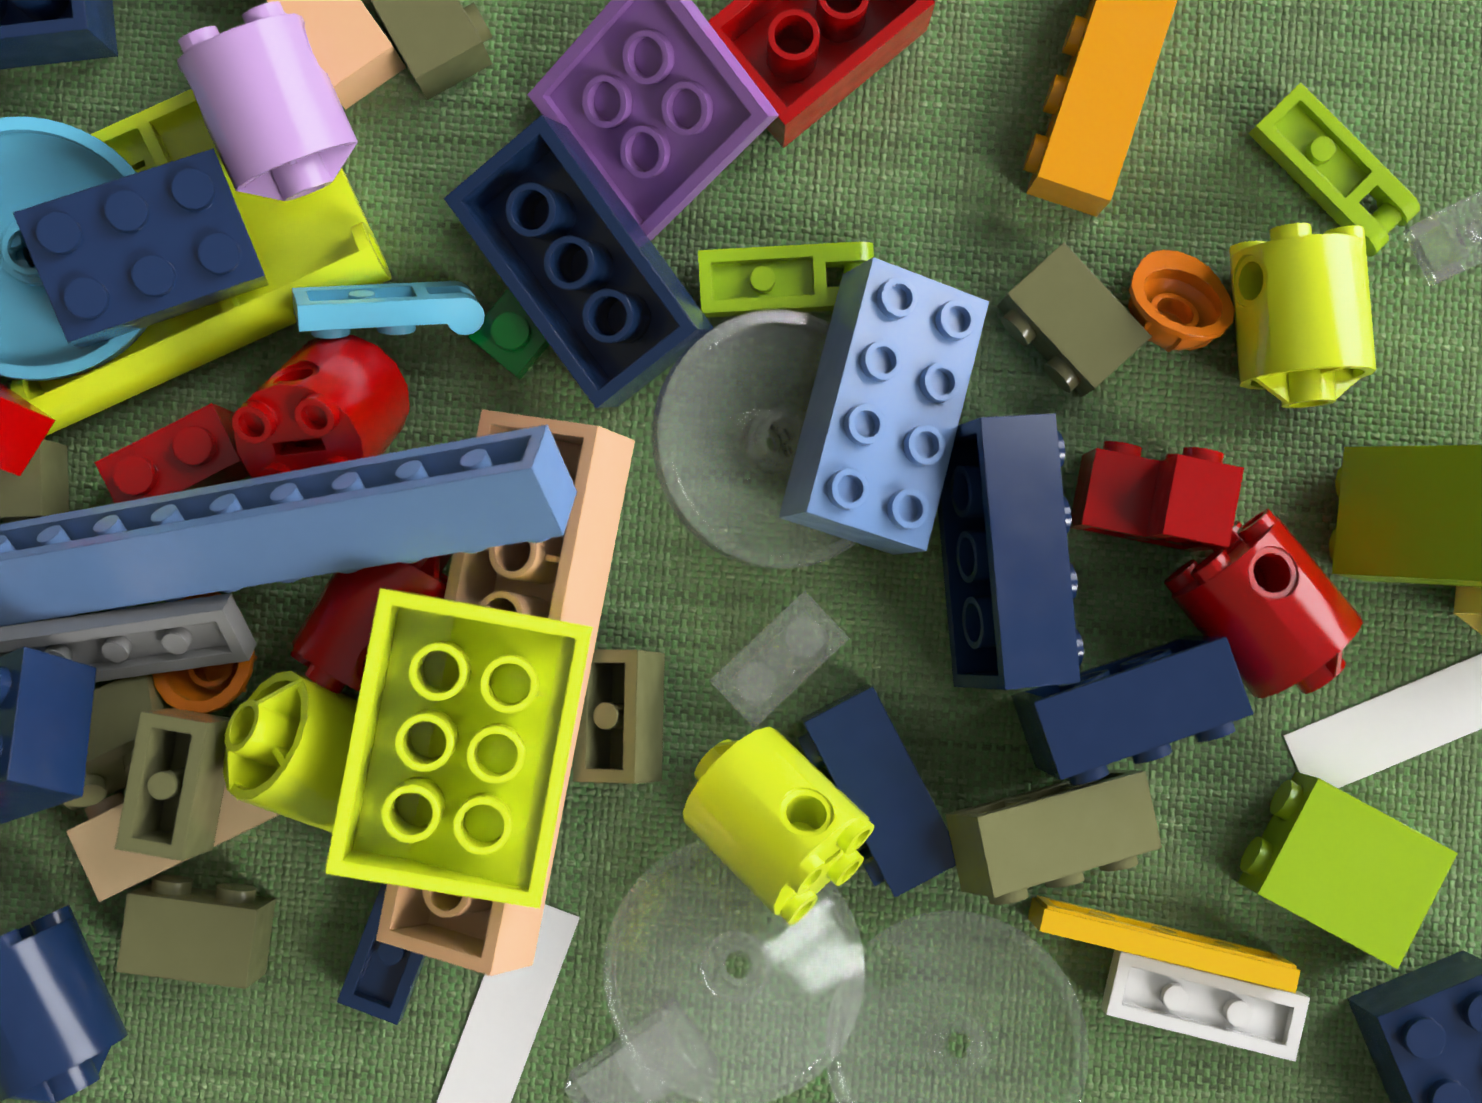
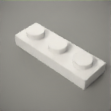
(1205, 1005)

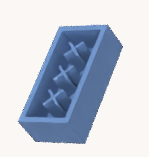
(884, 408)

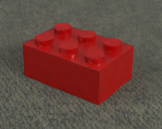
(816, 50)

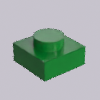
(510, 336)

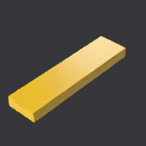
(1163, 943)

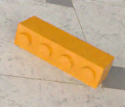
(1097, 102)

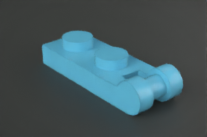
(391, 308)

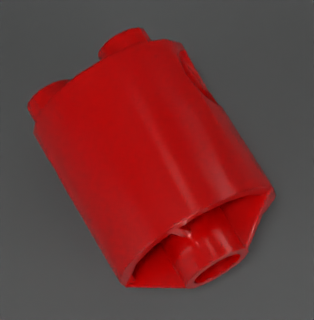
(322, 408)
(1271, 605)
(340, 624)

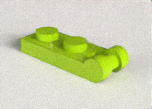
(1334, 167)
(774, 277)

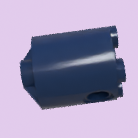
(52, 1011)

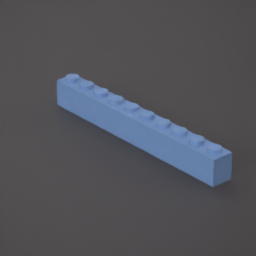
(287, 526)

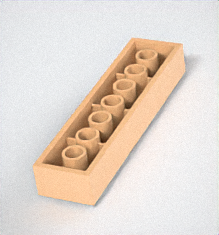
(549, 580)

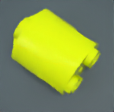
(1303, 313)
(290, 748)
(775, 821)

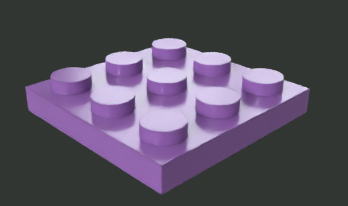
(654, 104)

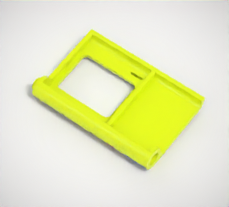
(297, 242)

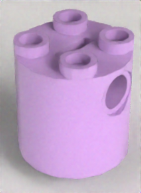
(268, 104)

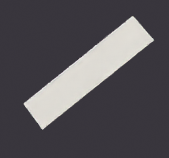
(1391, 726)
(507, 1020)

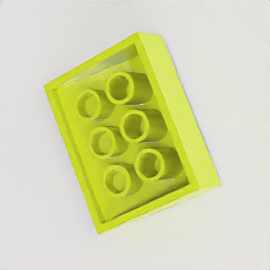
(459, 749)

